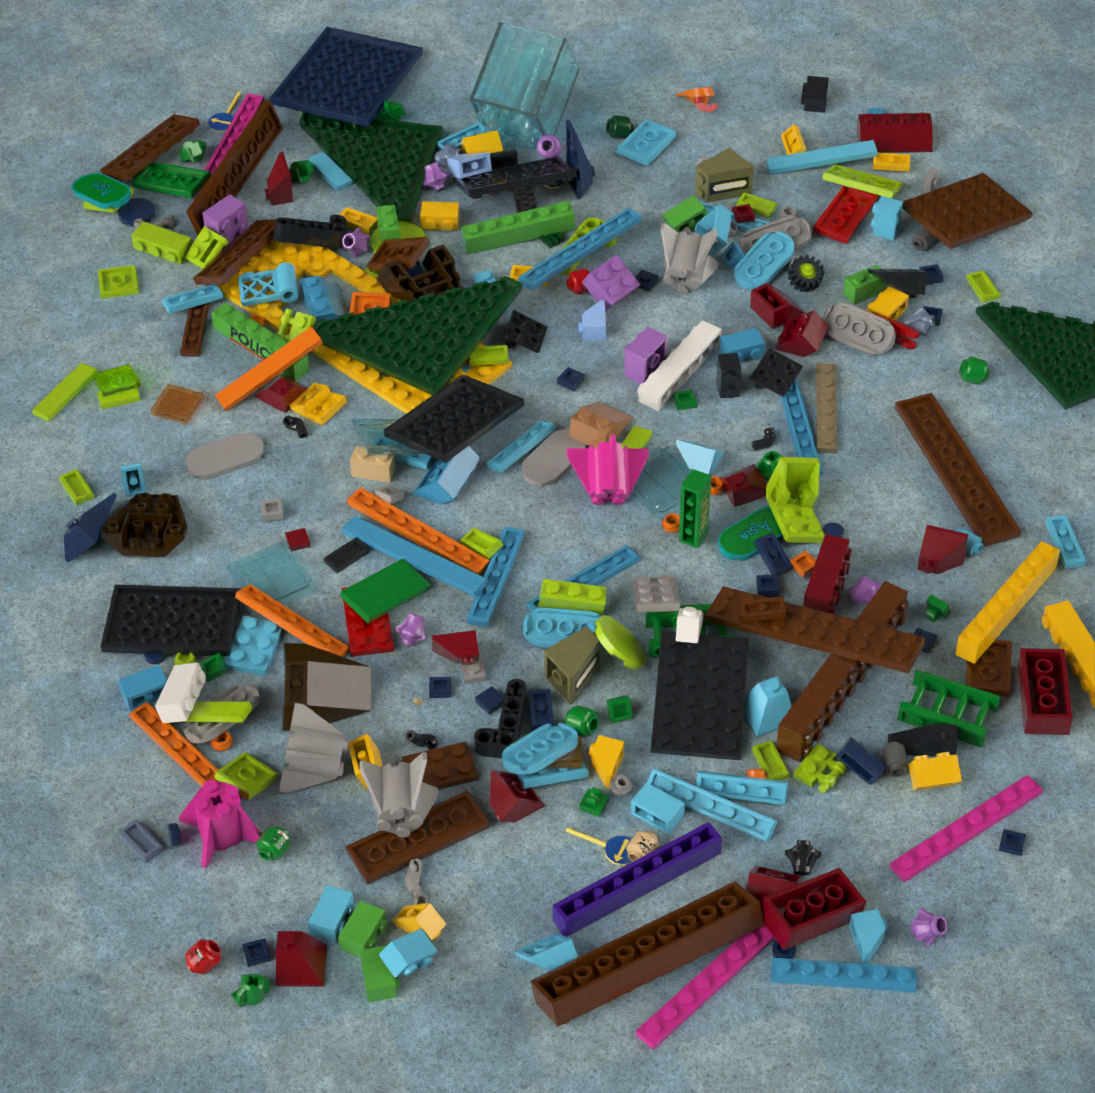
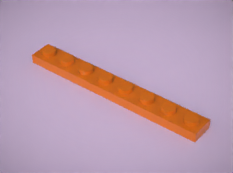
(417, 531)

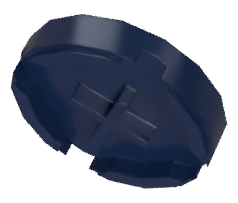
(136, 209)

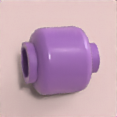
(544, 143)

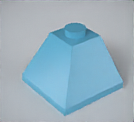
(699, 456)
(766, 706)
(549, 952)

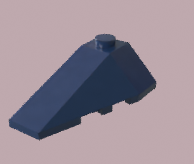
(577, 158)
(85, 530)

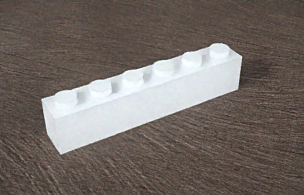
(679, 365)

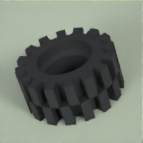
(525, 200)

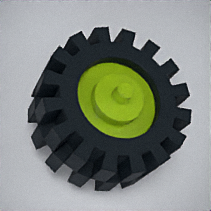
(806, 273)

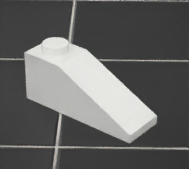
(689, 624)

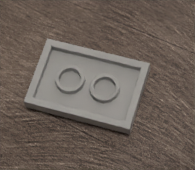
(655, 594)

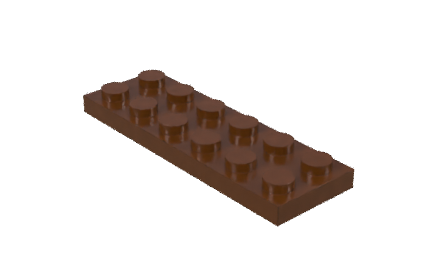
(150, 147)
(237, 254)
(443, 826)

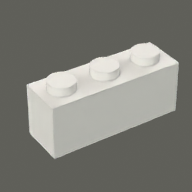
(180, 692)

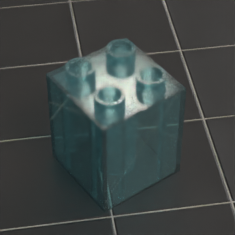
(524, 84)

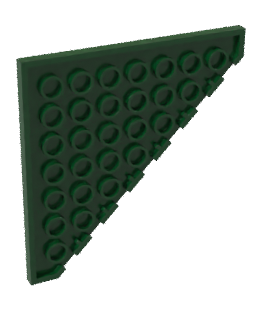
(380, 159)
(422, 338)
(1050, 347)

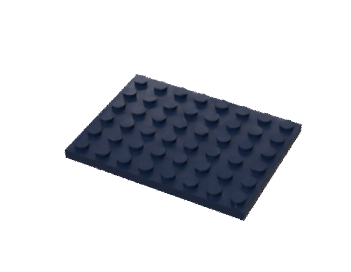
(346, 76)

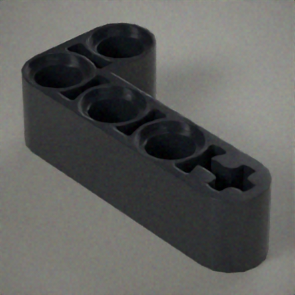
(311, 232)
(491, 741)

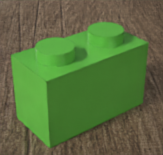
(685, 214)
(387, 222)
(862, 286)
(362, 928)
(378, 979)

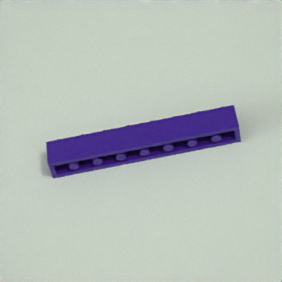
(636, 879)

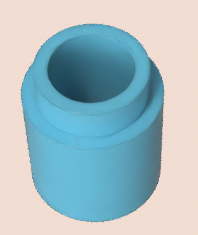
(974, 542)

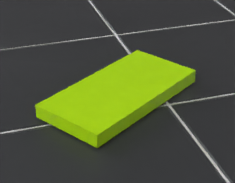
(862, 181)

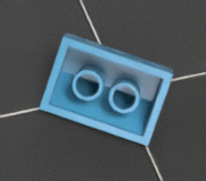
(322, 298)
(444, 479)

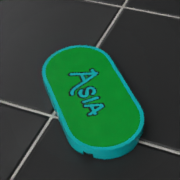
(101, 190)
(739, 538)

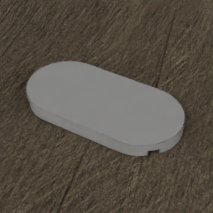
(796, 228)
(859, 329)
(224, 456)
(549, 460)
(206, 731)

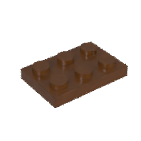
(405, 250)
(992, 669)
(447, 766)

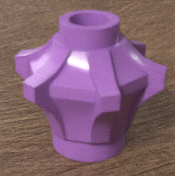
(435, 176)
(356, 242)
(864, 590)
(412, 629)
(928, 926)

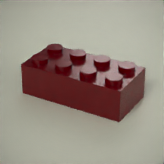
(828, 574)
(1044, 691)
(811, 908)

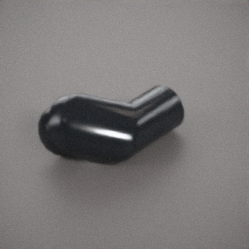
(295, 424)
(767, 440)
(422, 740)

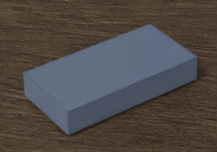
(140, 840)

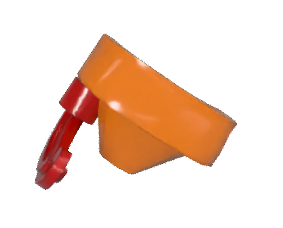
(700, 98)

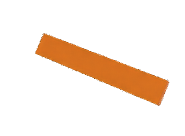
(268, 368)
(290, 620)
(174, 744)

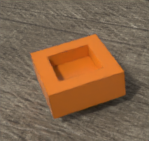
(803, 563)

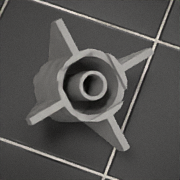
(687, 258)
(311, 751)
(399, 794)

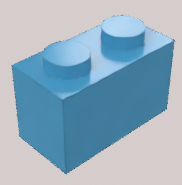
(746, 343)
(142, 687)

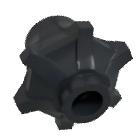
(802, 857)

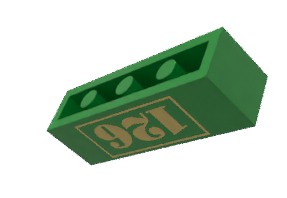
(694, 508)

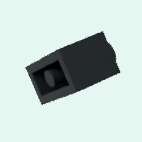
(815, 94)
(728, 375)

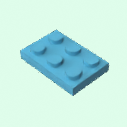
(646, 142)
(254, 646)

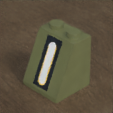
(723, 177)
(572, 663)

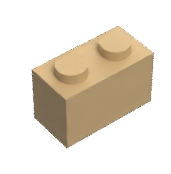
(372, 466)

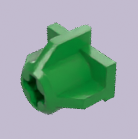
(391, 111)
(193, 150)
(301, 171)
(768, 464)
(252, 990)

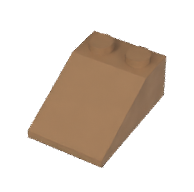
(596, 423)

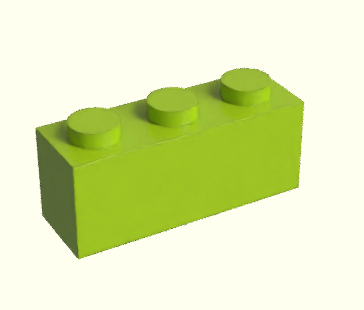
(161, 242)
(572, 596)

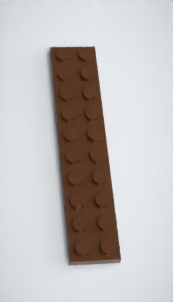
(238, 162)
(957, 469)
(822, 632)

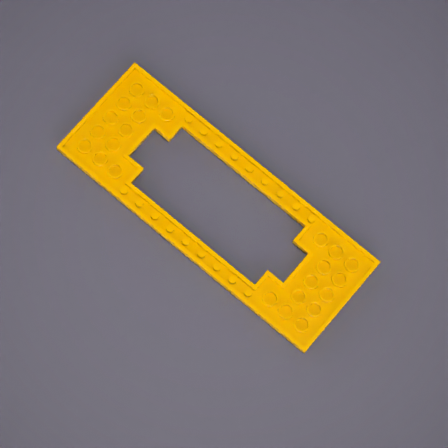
(321, 262)

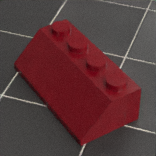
(897, 132)

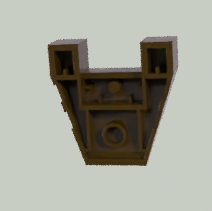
(439, 276)

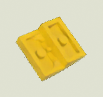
(318, 403)

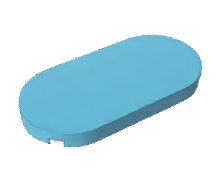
(764, 260)
(551, 625)
(539, 748)

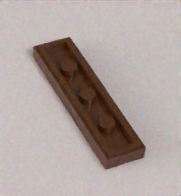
(194, 330)

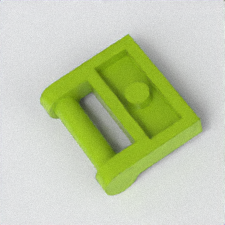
(203, 246)

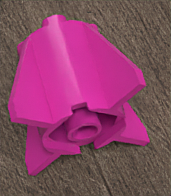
(608, 470)
(219, 817)

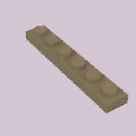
(826, 408)

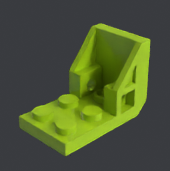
(791, 498)

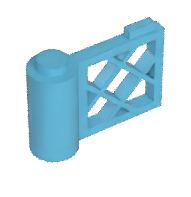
(283, 280)

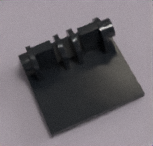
(524, 332)
(775, 372)

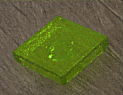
(116, 380)

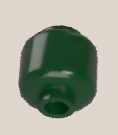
(619, 127)

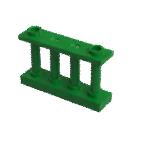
(669, 619)
(967, 732)

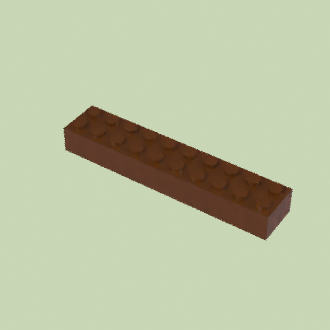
(836, 680)
(646, 953)

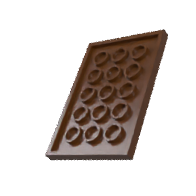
(966, 210)

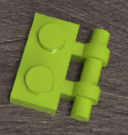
(299, 324)
(815, 765)

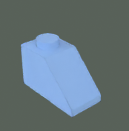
(469, 164)
(593, 322)

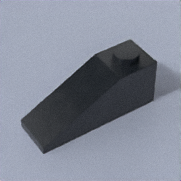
(905, 280)
(928, 739)

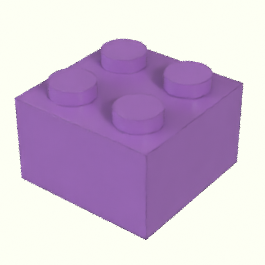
(227, 218)
(611, 282)
(645, 354)

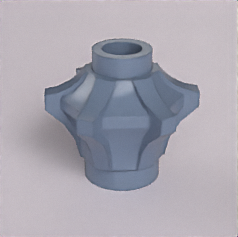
(448, 151)
(920, 321)

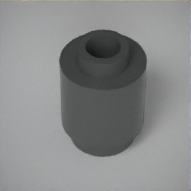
(923, 239)
(895, 759)

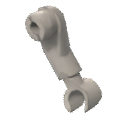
(169, 222)
(412, 879)

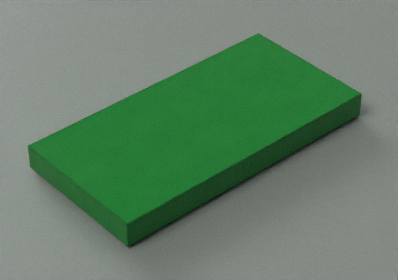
(171, 179)
(385, 590)

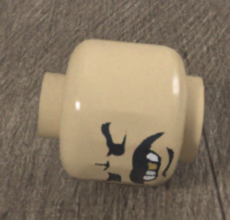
(642, 844)

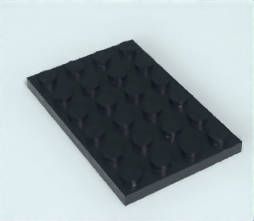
(516, 176)
(454, 418)
(171, 620)
(700, 696)

